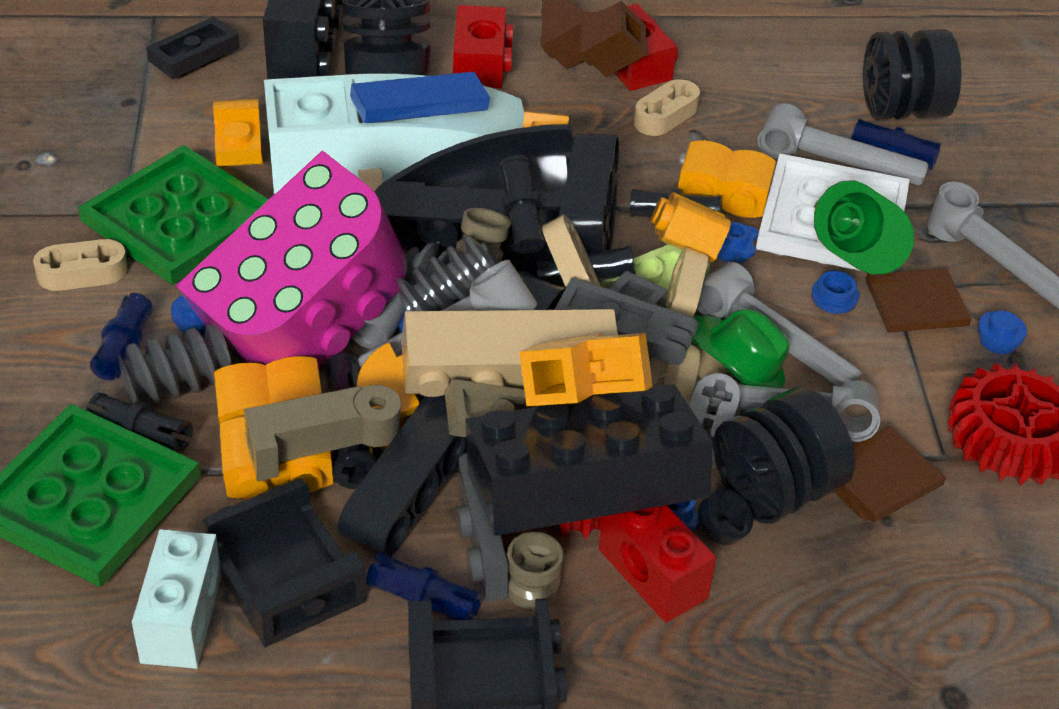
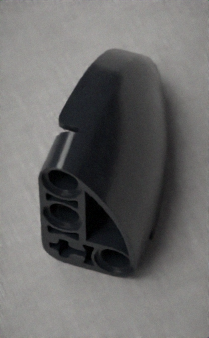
(568, 172)

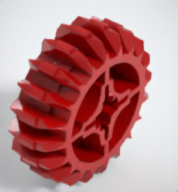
(1008, 422)

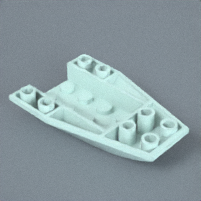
(319, 116)

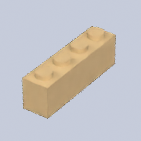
(485, 343)

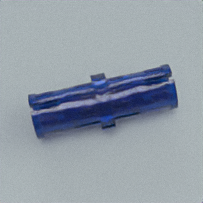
(897, 141)
(120, 332)
(423, 585)

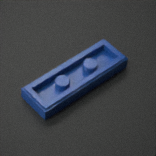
(419, 97)

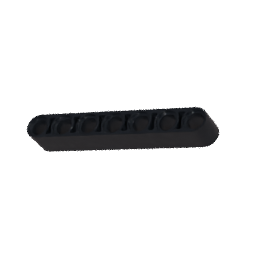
(415, 465)

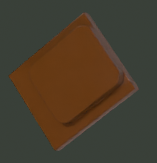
(918, 300)
(887, 476)

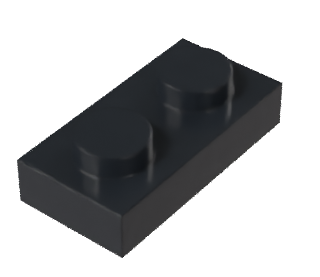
(193, 47)

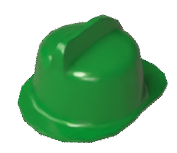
(863, 227)
(746, 346)

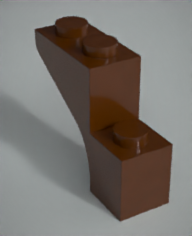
(600, 38)

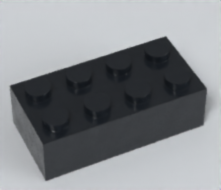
(300, 37)
(587, 458)

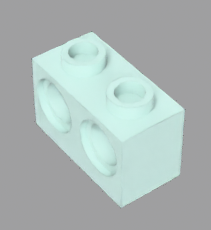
(177, 599)

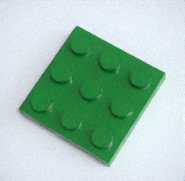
(172, 212)
(89, 493)

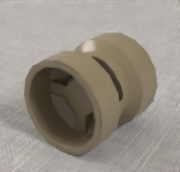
(485, 226)
(534, 569)

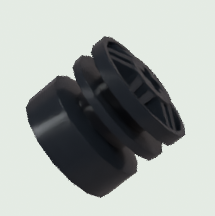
(387, 37)
(912, 74)
(784, 453)

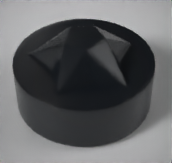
(725, 517)

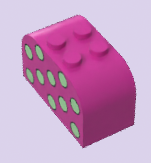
(301, 269)

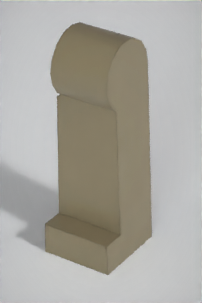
(320, 425)

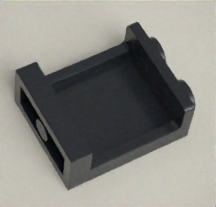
(284, 563)
(485, 661)

